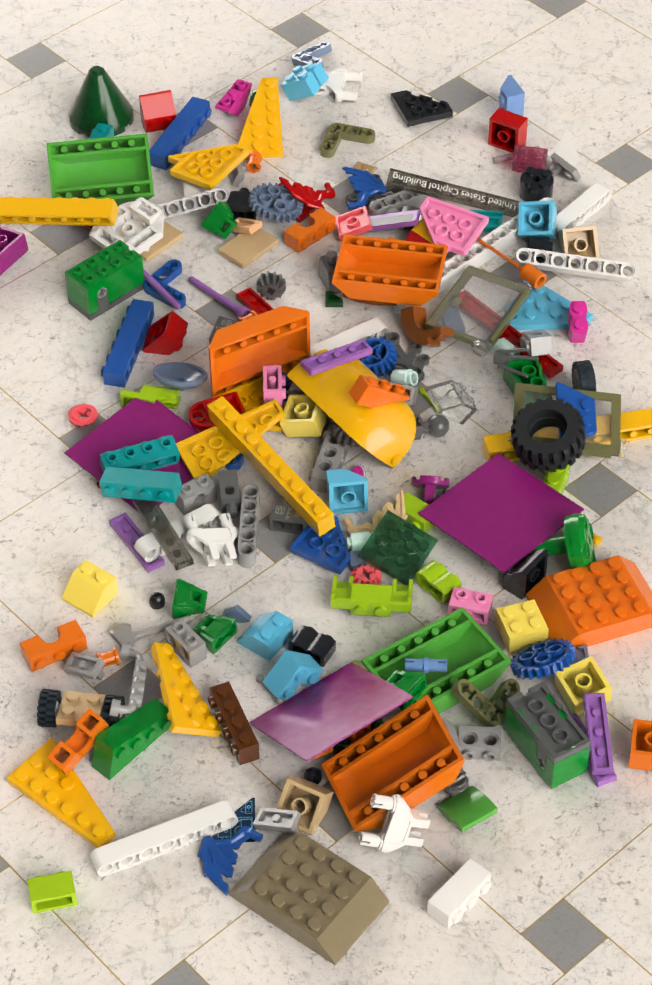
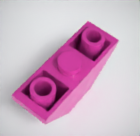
(235, 98)

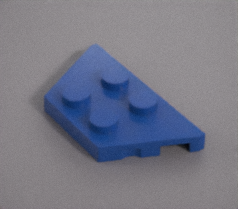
(584, 405)

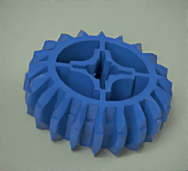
(376, 361)

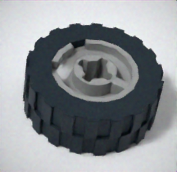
(583, 376)

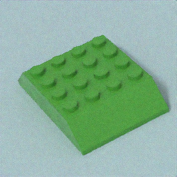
(101, 168)
(455, 638)

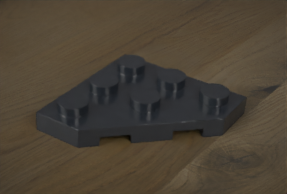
(419, 108)

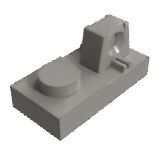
(559, 164)
(237, 174)
(84, 666)
(277, 820)

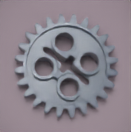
(267, 203)

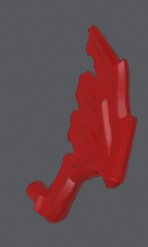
(308, 195)

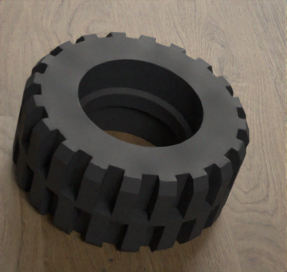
(548, 455)

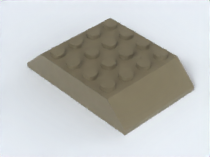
(311, 895)

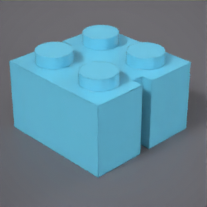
(304, 81)

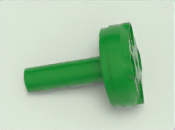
(575, 542)

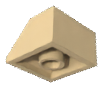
(579, 241)
(308, 799)

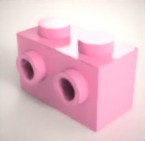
(272, 384)
(475, 603)

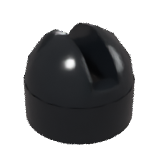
(157, 600)
(313, 772)

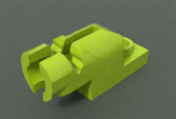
(151, 393)

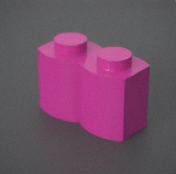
(577, 321)

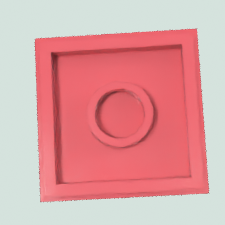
(353, 222)

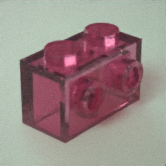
(529, 157)

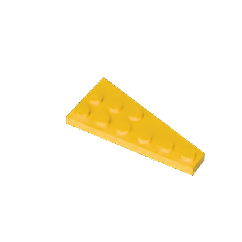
(263, 124)
(212, 450)
(181, 697)
(61, 796)

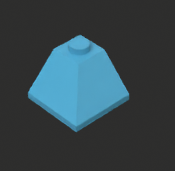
(346, 491)

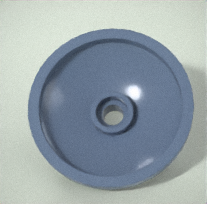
(179, 375)

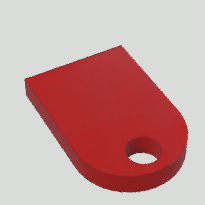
(200, 410)

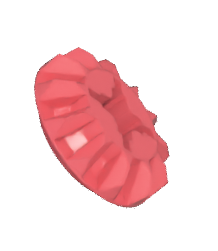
(82, 410)
(374, 575)

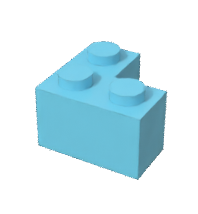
(290, 672)

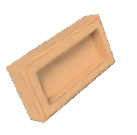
(247, 226)

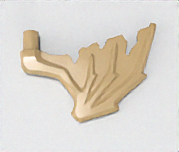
(399, 511)

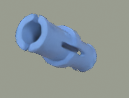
(426, 665)

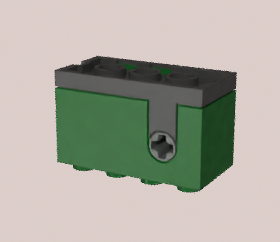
(105, 280)
(547, 735)

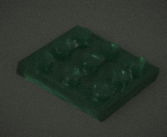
(397, 548)

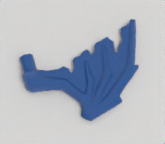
(365, 184)
(219, 856)

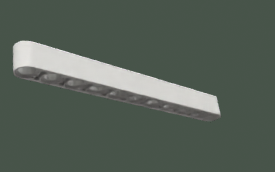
(478, 254)

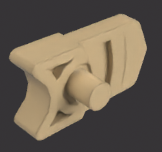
(362, 166)

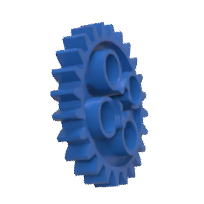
(543, 659)

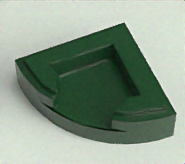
(332, 300)

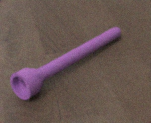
(161, 290)
(240, 311)

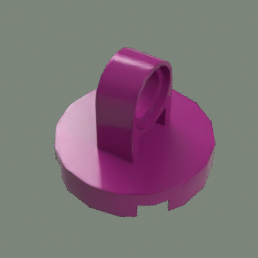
(429, 483)

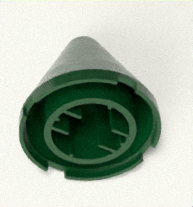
(100, 102)

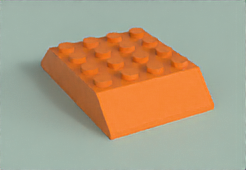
(389, 270)
(263, 340)
(594, 602)
(402, 757)

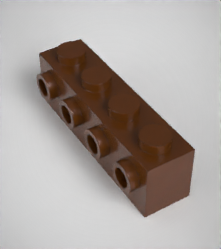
(234, 723)

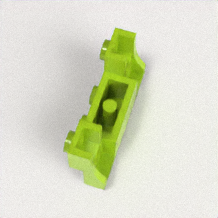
(371, 598)

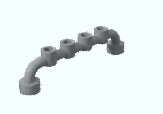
(137, 686)

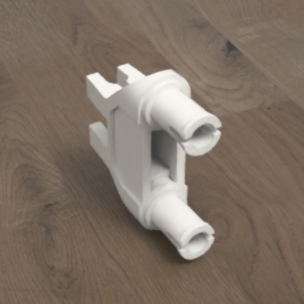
(334, 86)
(213, 540)
(397, 825)

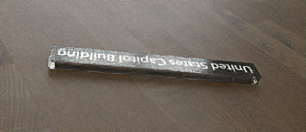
(452, 192)

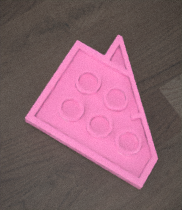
(452, 225)

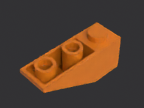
(374, 392)

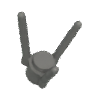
(503, 357)

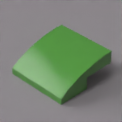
(467, 808)

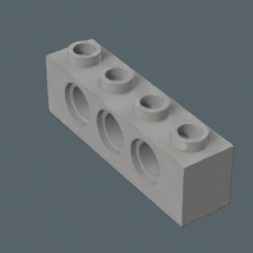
(330, 458)

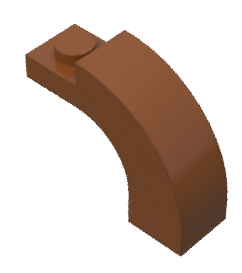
(413, 323)

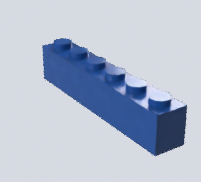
(180, 132)
(128, 343)

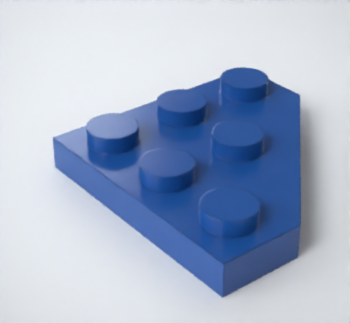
(324, 550)

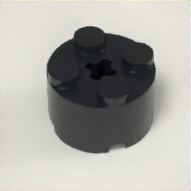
(536, 184)

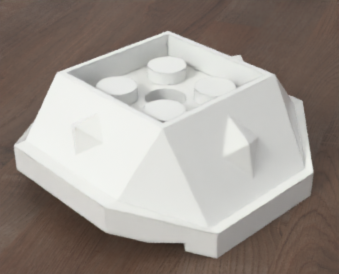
(137, 225)

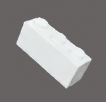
(459, 893)

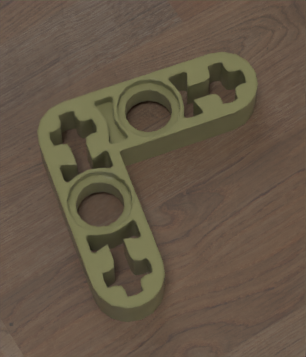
(362, 135)
(486, 706)

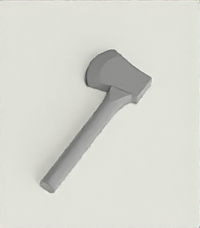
(123, 634)

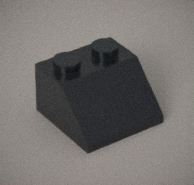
(526, 573)

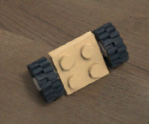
(72, 707)

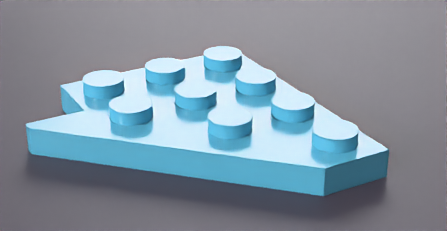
(544, 311)

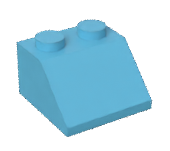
(537, 219)
(267, 634)

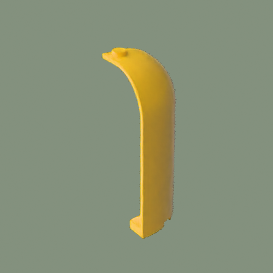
(381, 430)

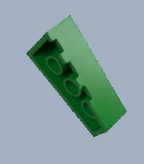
(529, 367)
(128, 738)

